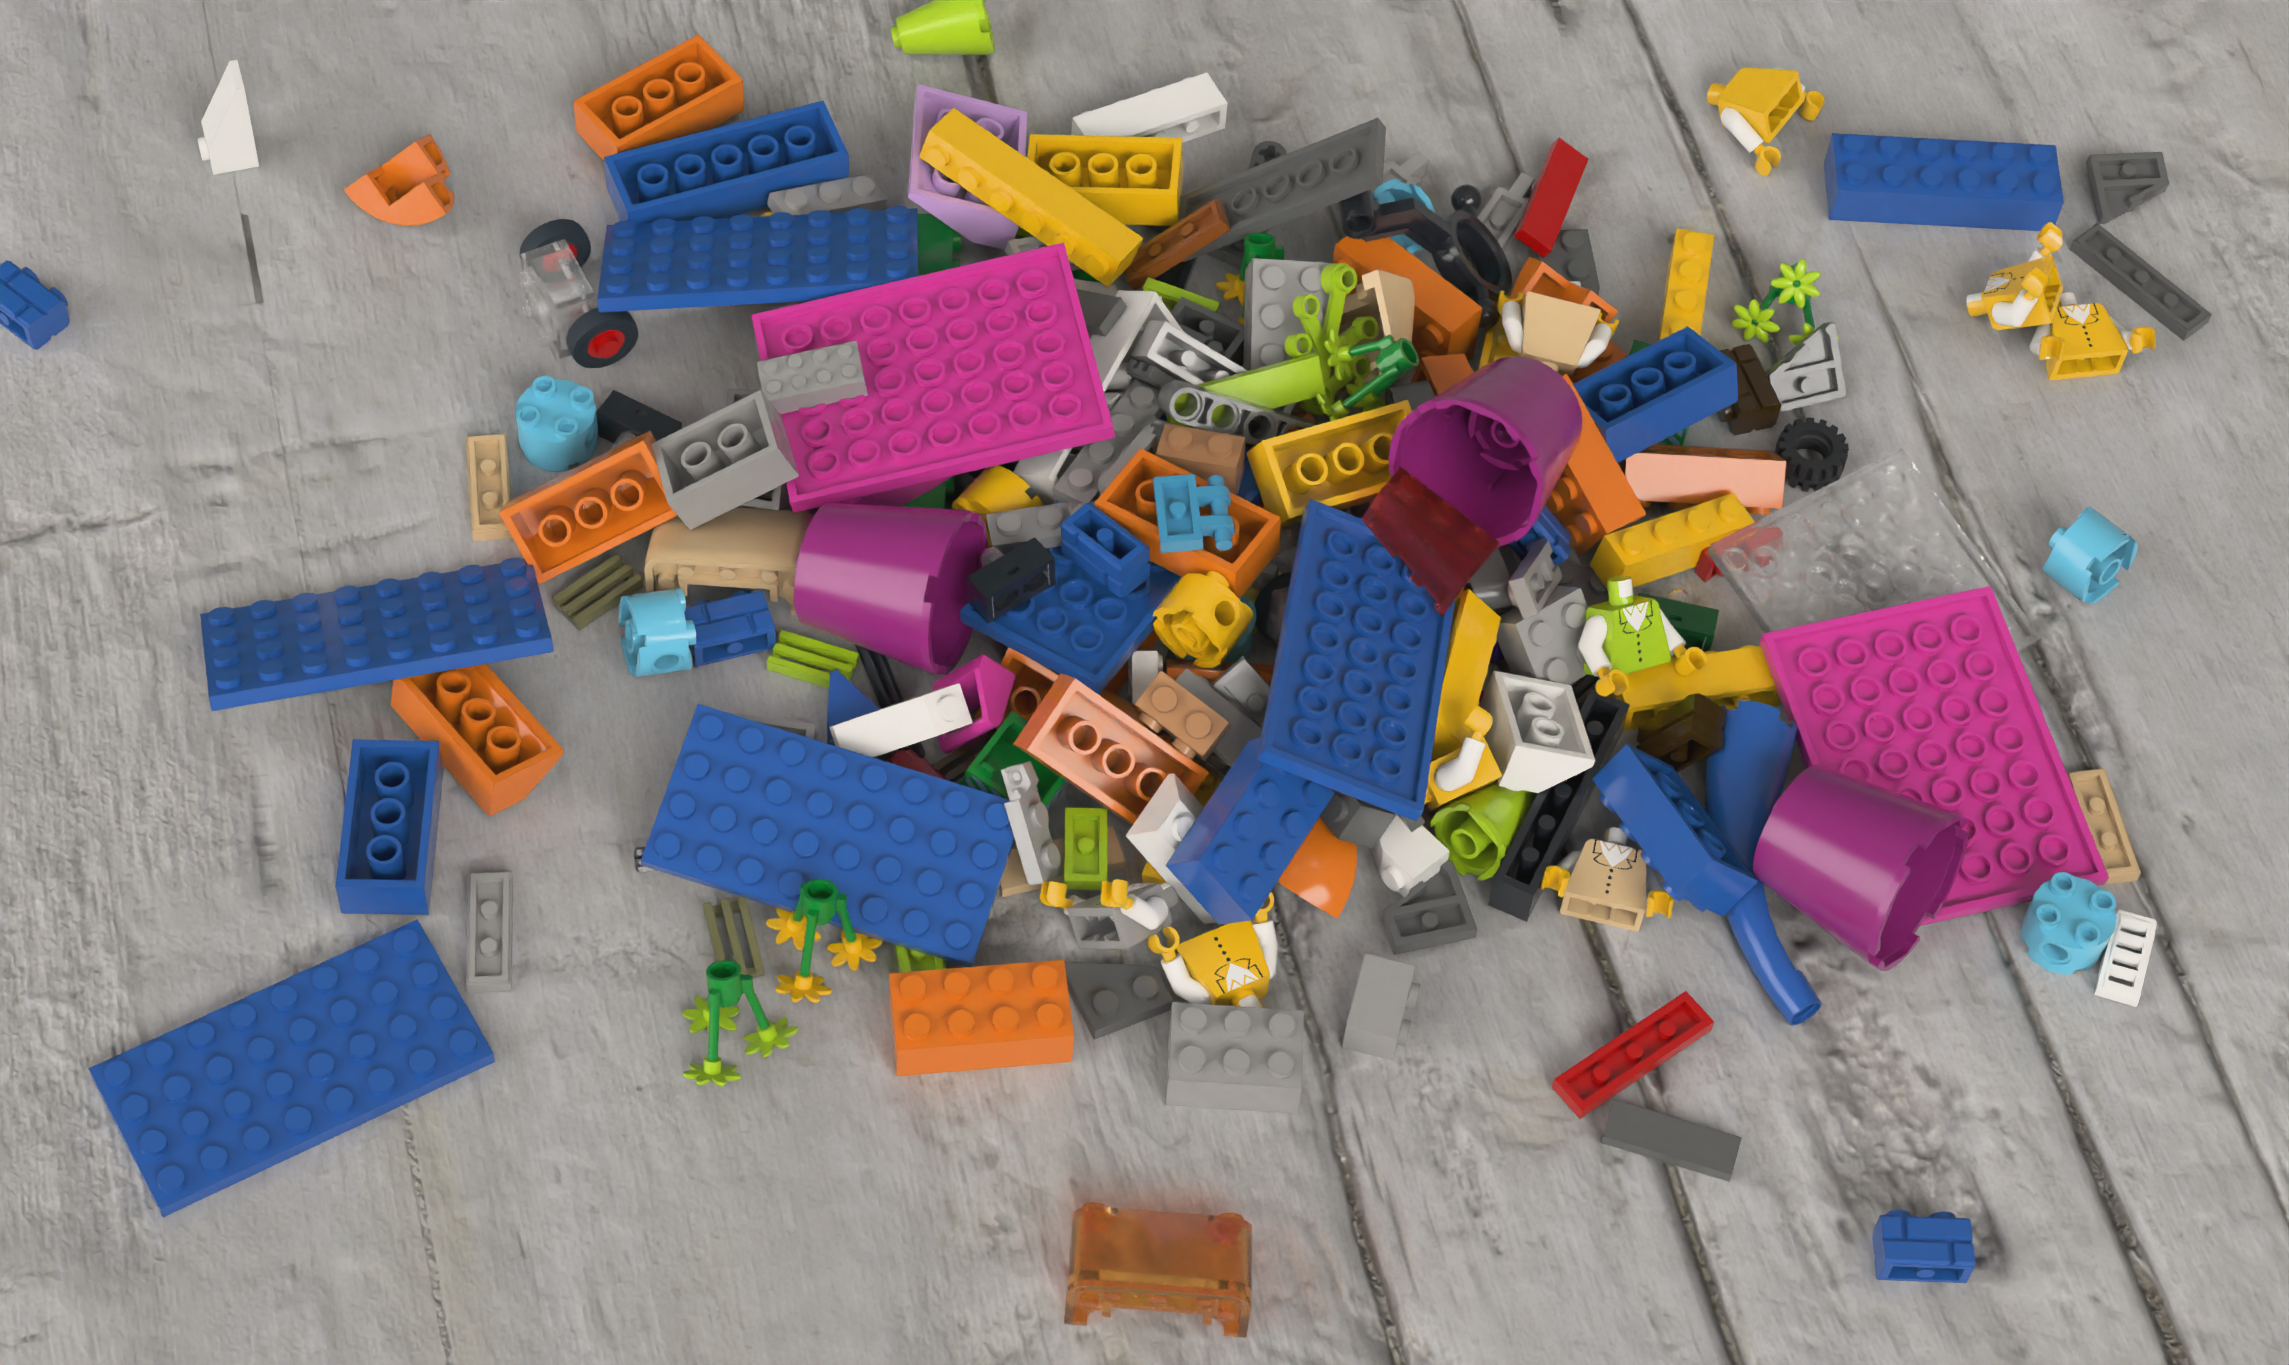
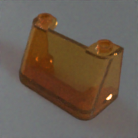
(1160, 1265)

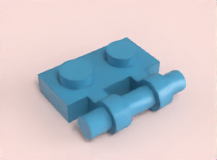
(1179, 515)

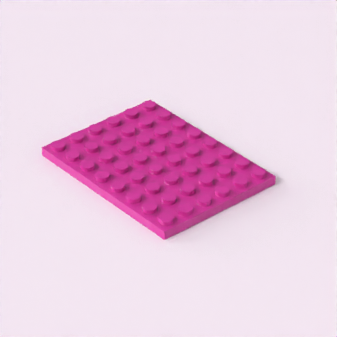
(956, 376)
(1945, 714)

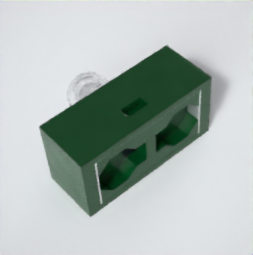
(1692, 622)

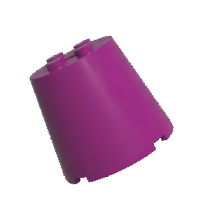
(1493, 443)
(891, 579)
(1860, 860)

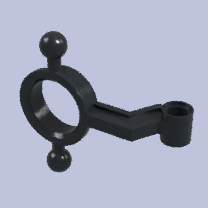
(1442, 238)

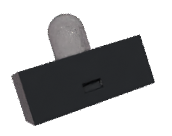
(625, 419)
(1009, 578)

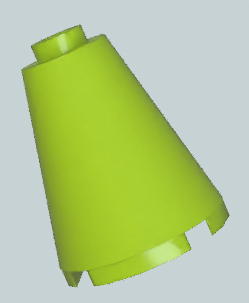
(945, 29)
(1481, 828)

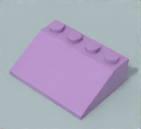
(942, 195)

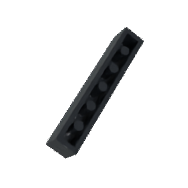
(1555, 814)

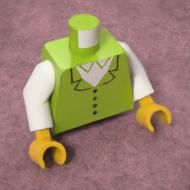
(1629, 637)

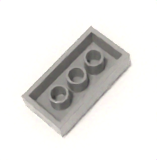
(813, 377)

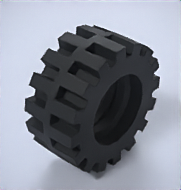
(1817, 438)

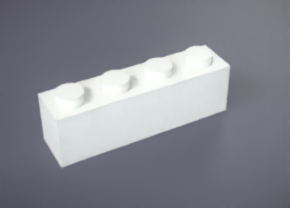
(1173, 111)

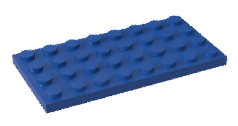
(755, 258)
(1082, 624)
(373, 633)
(1356, 668)
(777, 809)
(290, 1067)

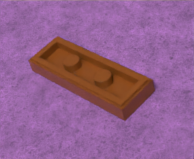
(1177, 243)

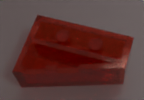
(1429, 536)

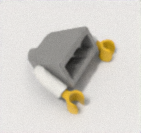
(1118, 915)

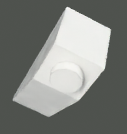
(228, 127)
(904, 722)
(1407, 856)

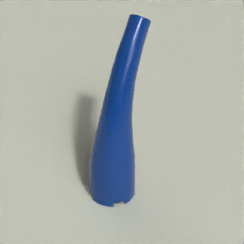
(1739, 797)

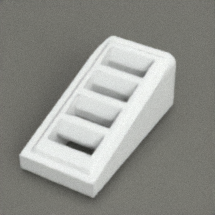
(2134, 933)

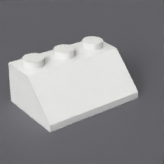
(1535, 732)
(1162, 829)

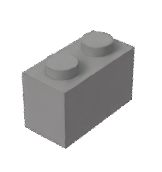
(1379, 1007)

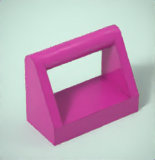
(983, 685)

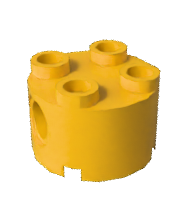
(995, 492)
(1202, 618)

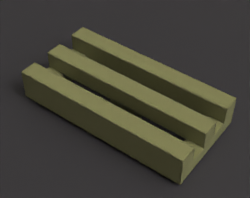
(593, 587)
(726, 910)

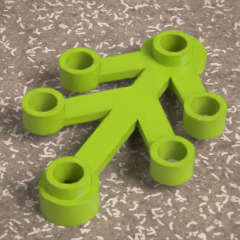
(1337, 281)

